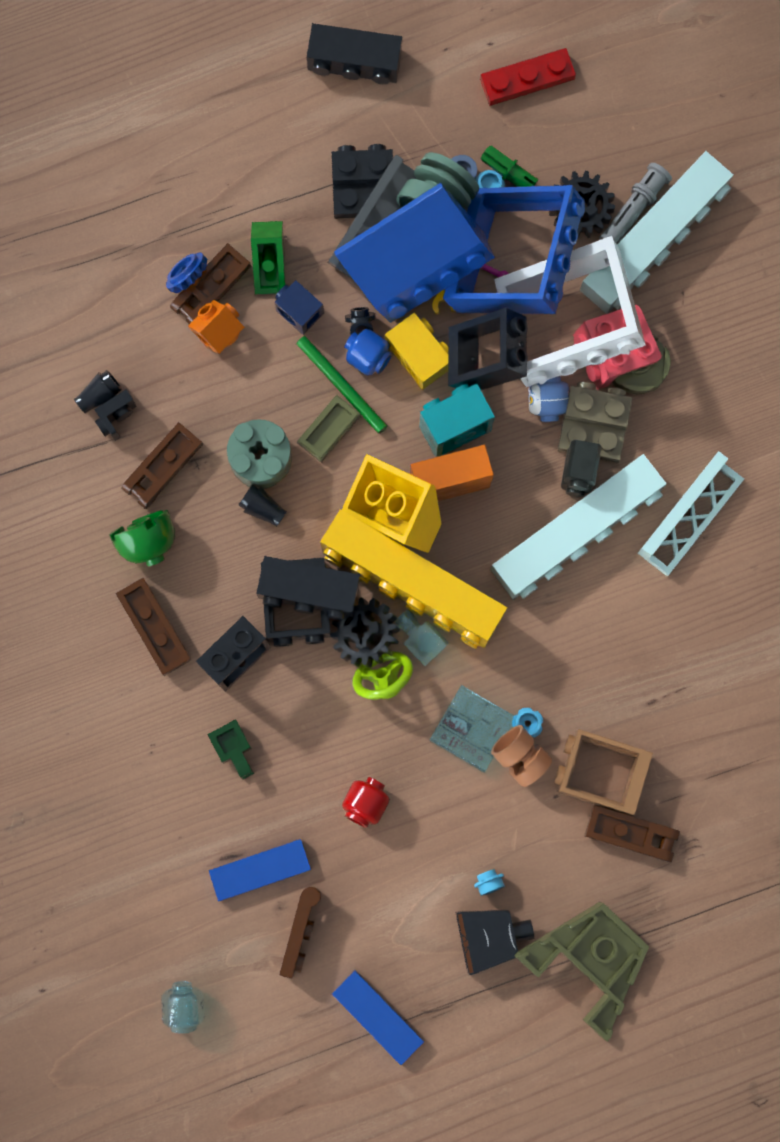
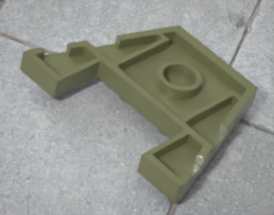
(602, 951)

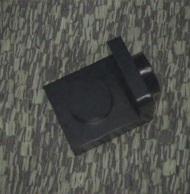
(117, 409)

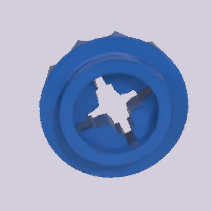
(186, 272)

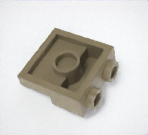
(596, 419)

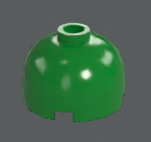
(145, 538)

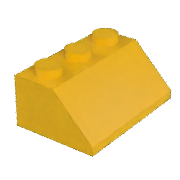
(395, 504)

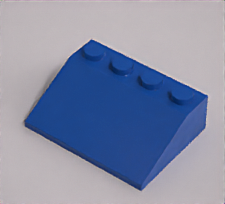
(415, 253)

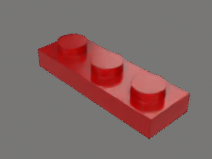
(527, 76)

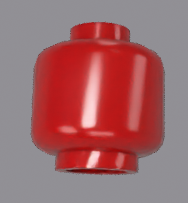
(365, 802)

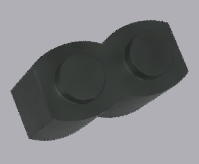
(580, 468)

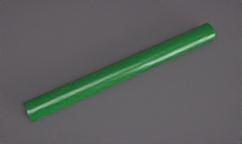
(341, 384)

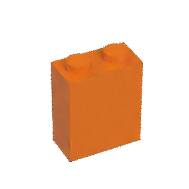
(456, 472)

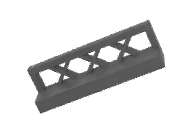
(378, 205)

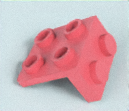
(607, 372)

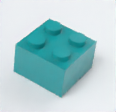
(456, 419)

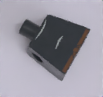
(490, 937)

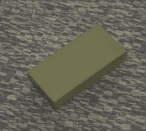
(328, 428)

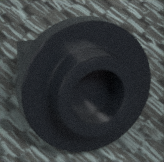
(360, 316)

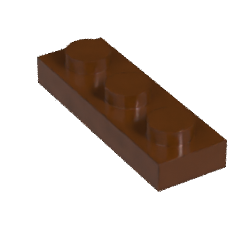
(153, 626)

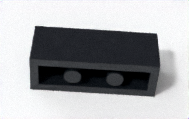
(354, 53)
(308, 587)

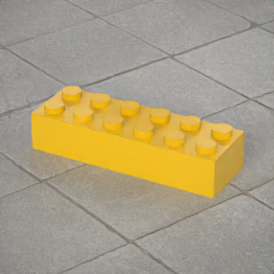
(412, 579)

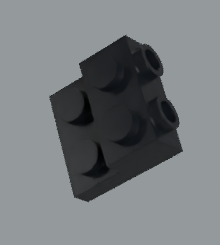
(356, 176)

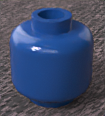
(368, 352)

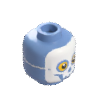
(549, 399)

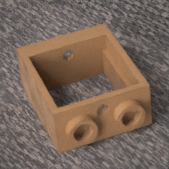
(635, 780)

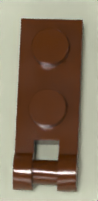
(214, 282)
(162, 464)
(631, 833)
(301, 929)

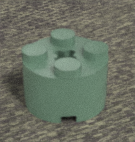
(250, 438)

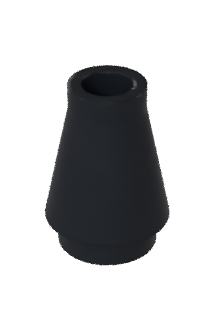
(98, 391)
(262, 506)

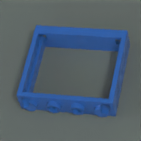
(558, 263)

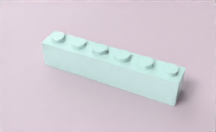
(660, 228)
(579, 526)

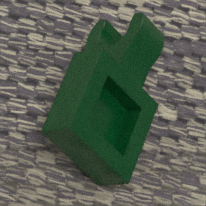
(230, 745)

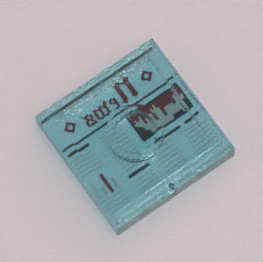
(472, 728)

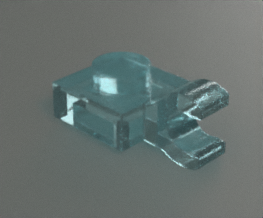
(424, 640)

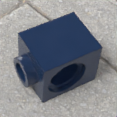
(298, 306)

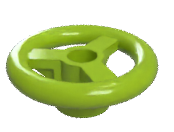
(385, 678)

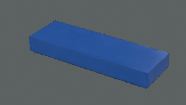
(259, 870)
(378, 1017)

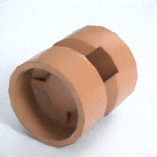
(525, 760)

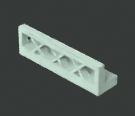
(687, 501)

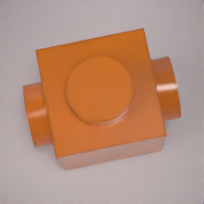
(217, 325)

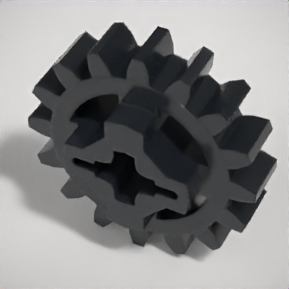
(591, 192)
(375, 641)

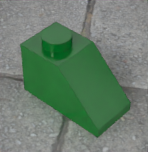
(268, 256)

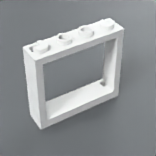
(598, 349)

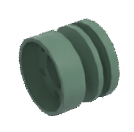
(435, 170)

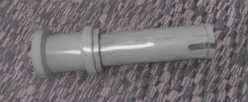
(643, 194)

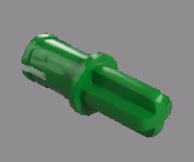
(507, 168)

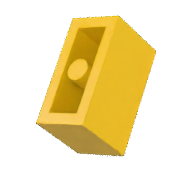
(418, 350)

